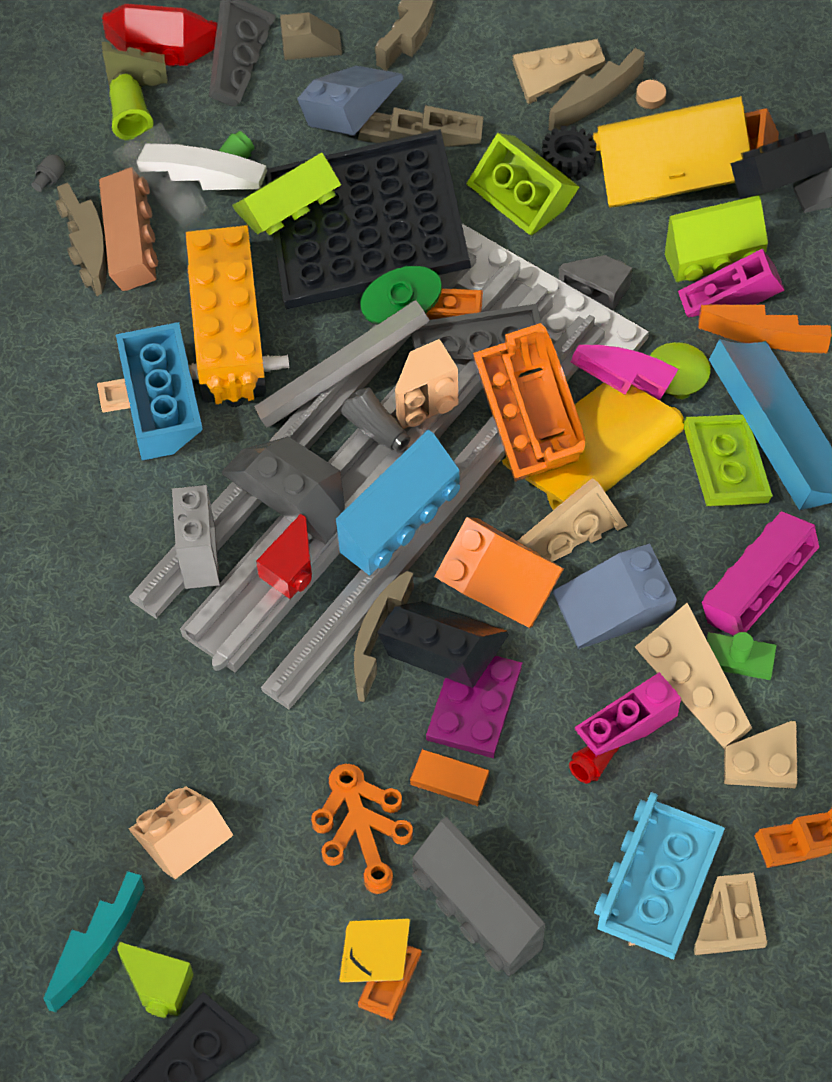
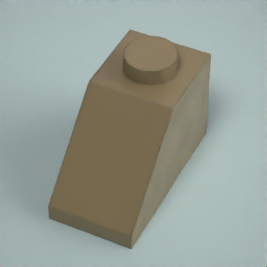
(308, 37)

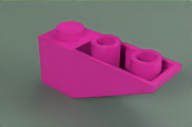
(631, 716)

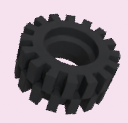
(574, 141)

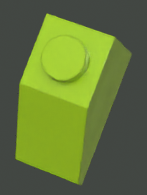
(158, 979)

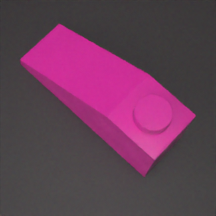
(740, 283)

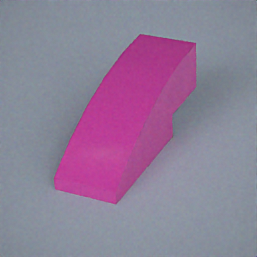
(625, 368)

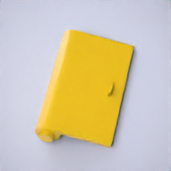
(672, 151)
(619, 437)

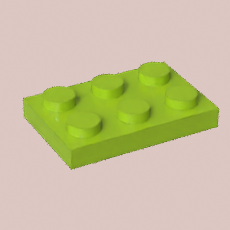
(727, 460)

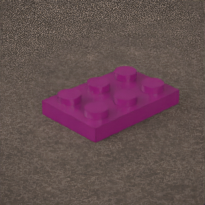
(475, 716)

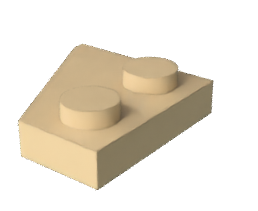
(764, 759)
(732, 917)

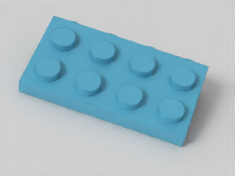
(658, 877)

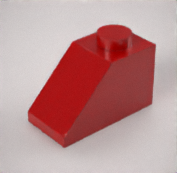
(288, 560)

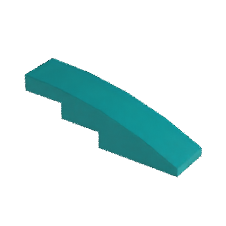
(87, 951)

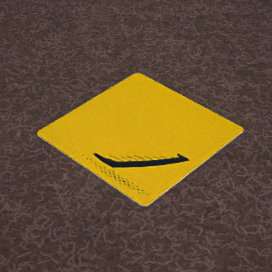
(375, 950)

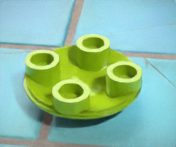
(691, 365)

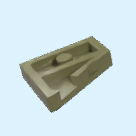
(144, 67)

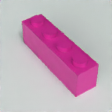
(760, 574)

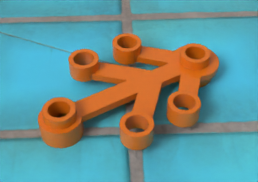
(360, 820)

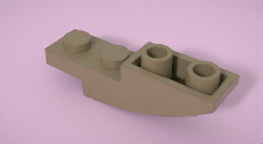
(407, 32)
(85, 238)

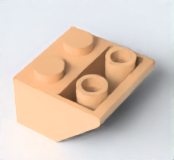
(426, 385)
(181, 831)

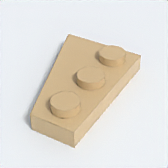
(551, 67)
(574, 521)

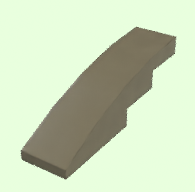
(591, 94)
(455, 126)

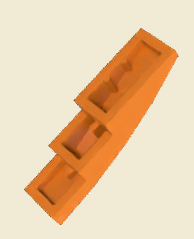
(752, 325)
(796, 842)

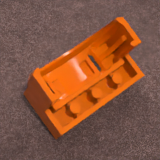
(531, 405)

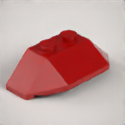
(161, 30)

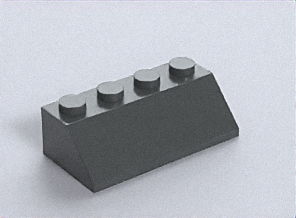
(478, 898)

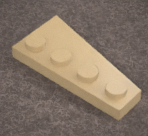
(691, 668)

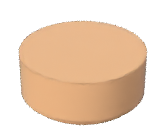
(651, 94)

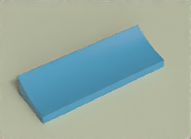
(777, 419)

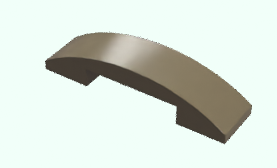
(365, 666)

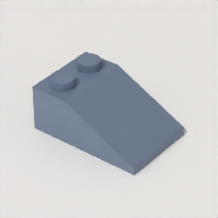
(346, 98)
(616, 597)

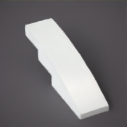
(213, 168)

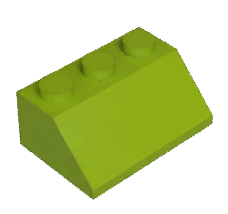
(521, 183)
(288, 195)
(714, 237)

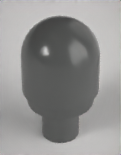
(49, 169)

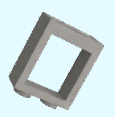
(195, 536)

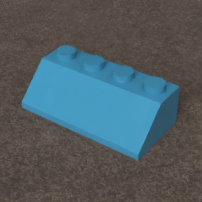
(159, 389)
(397, 504)

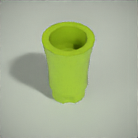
(129, 109)

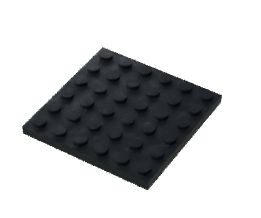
(386, 215)

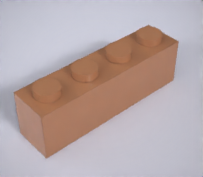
(128, 229)

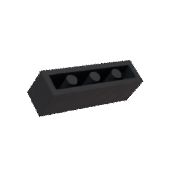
(781, 163)

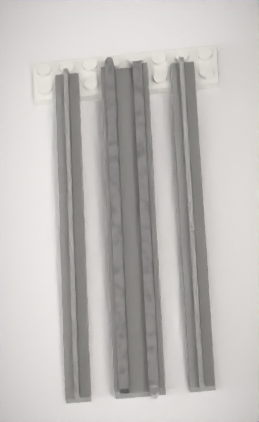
(246, 607)

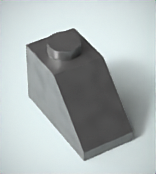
(598, 278)

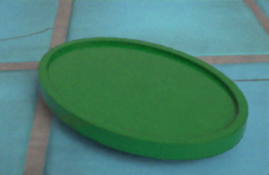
(397, 290)

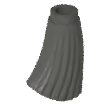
(374, 420)

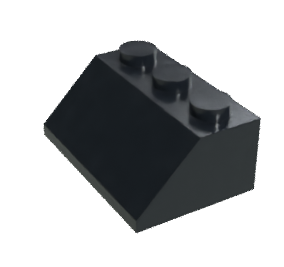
(441, 641)

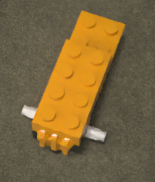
(226, 317)

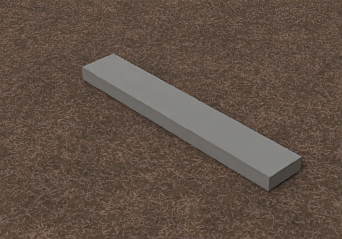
(341, 364)

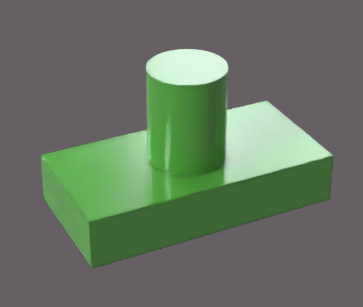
(743, 655)

